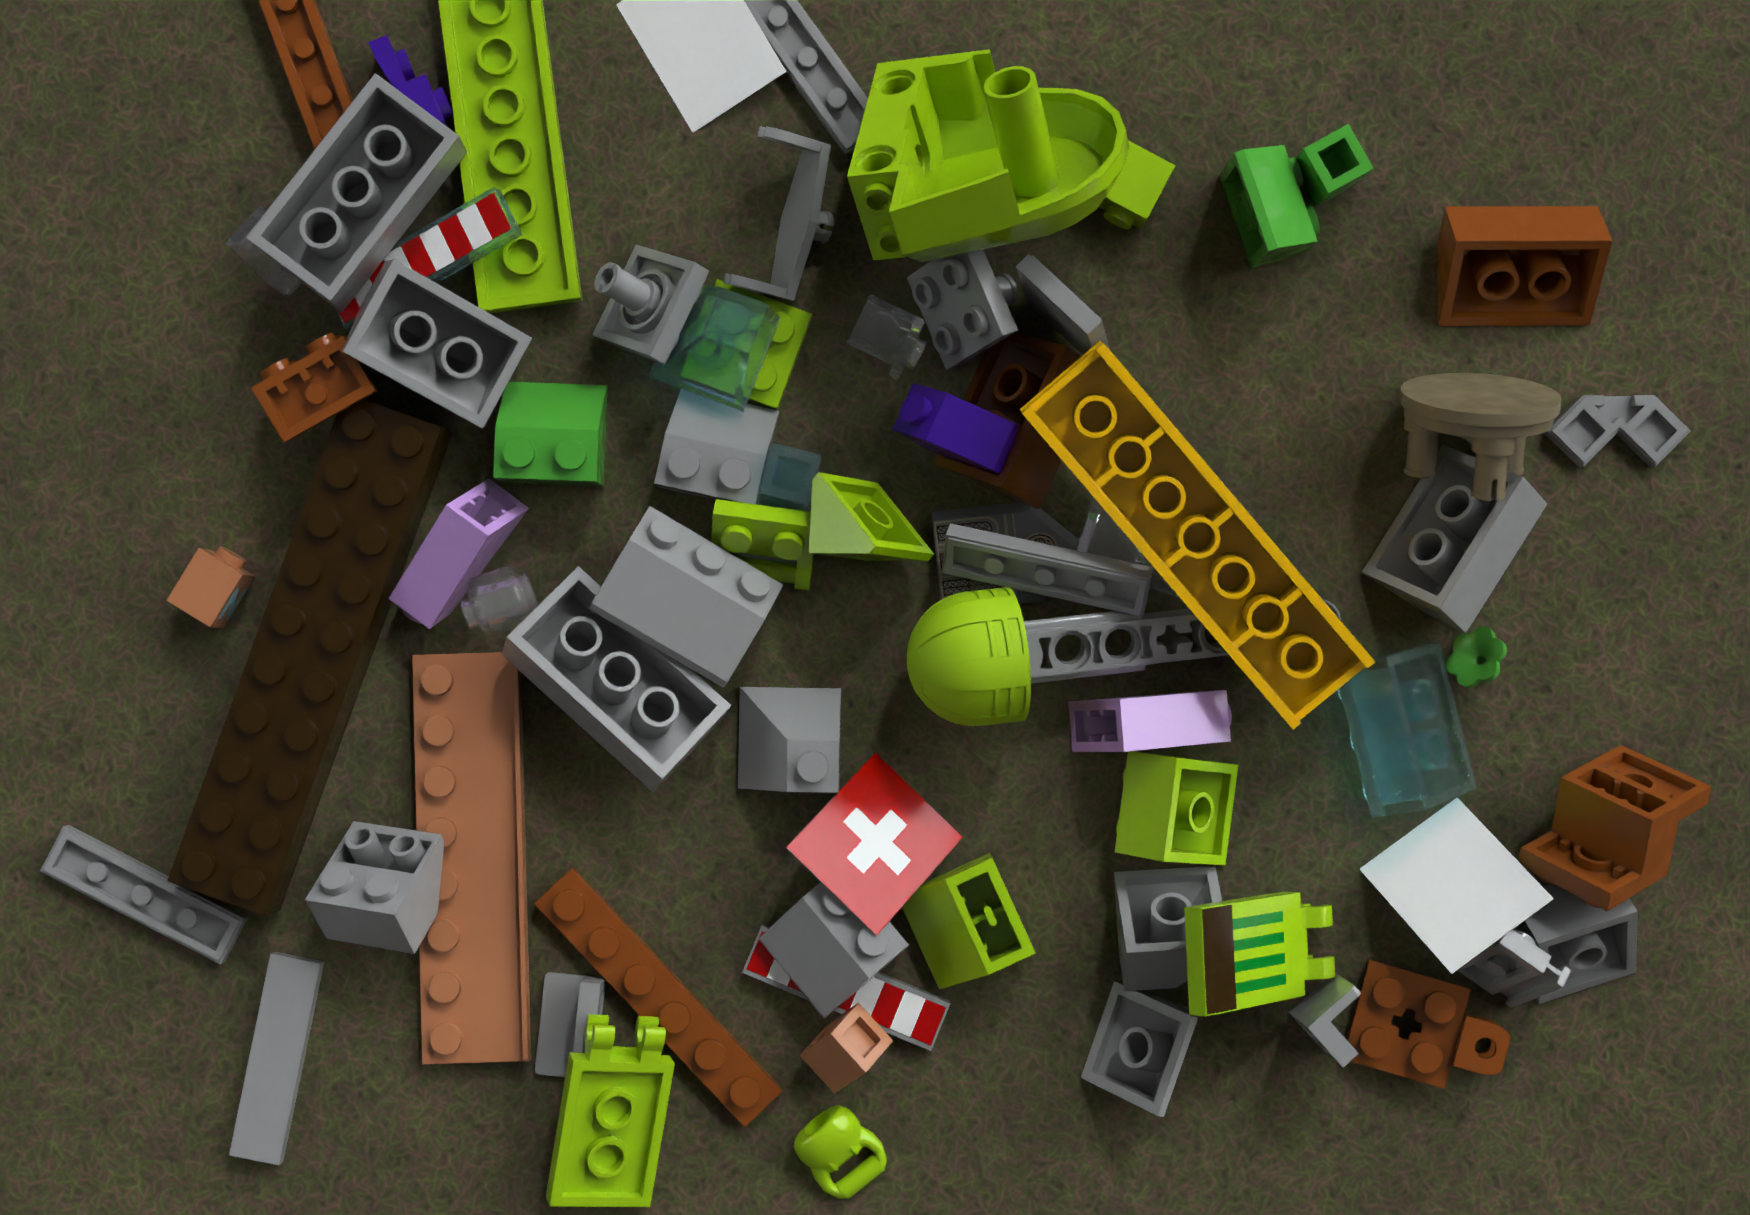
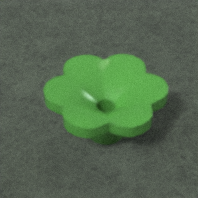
(1476, 657)

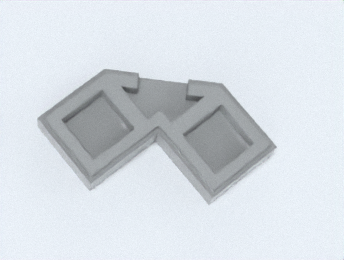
(1637, 419)

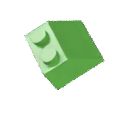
(1268, 204)
(551, 434)

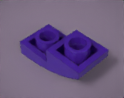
(398, 71)

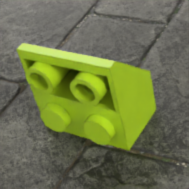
(967, 923)

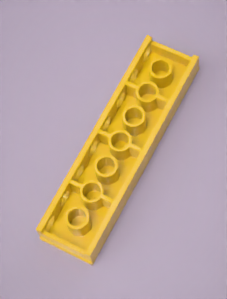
(1196, 534)

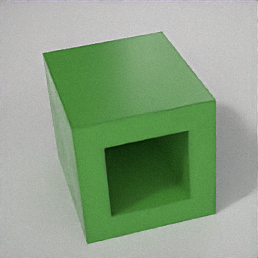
(1333, 164)

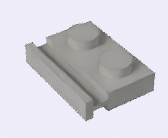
(1515, 969)

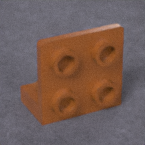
(312, 389)

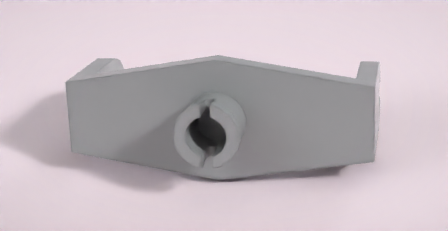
(799, 218)

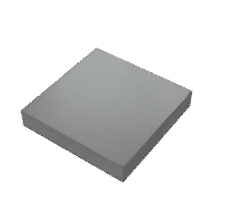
(1060, 306)

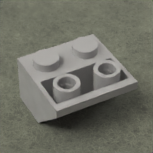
(380, 887)

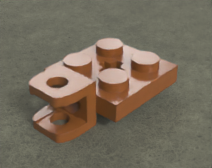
(1445, 1031)

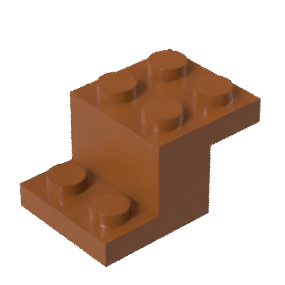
(1614, 827)

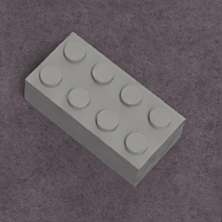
(358, 192)
(614, 684)

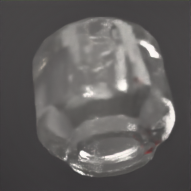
(498, 601)

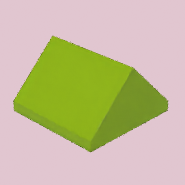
(860, 522)

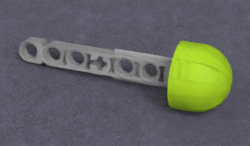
(978, 656)

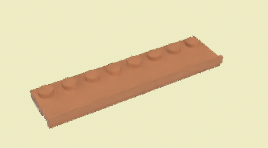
(474, 797)

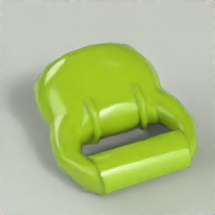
(833, 1140)

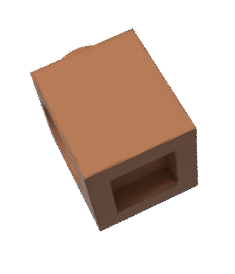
(846, 1048)

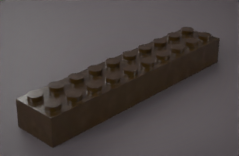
(310, 657)

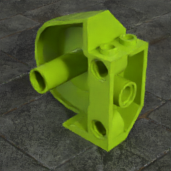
(977, 157)

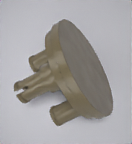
(1483, 409)

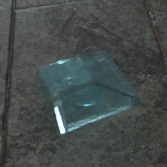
(720, 347)

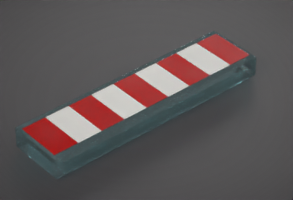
(448, 243)

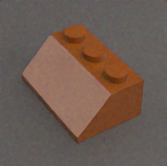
(1520, 265)

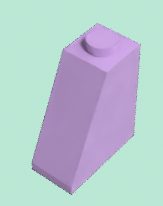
(456, 551)
(1150, 721)

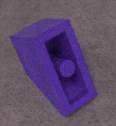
(956, 428)

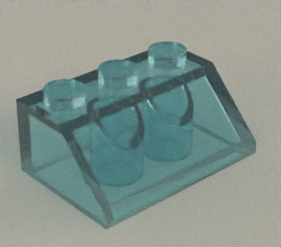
(1407, 732)

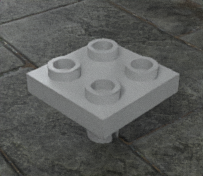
(648, 301)
(964, 305)

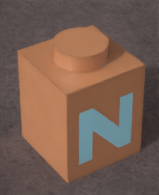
(212, 586)

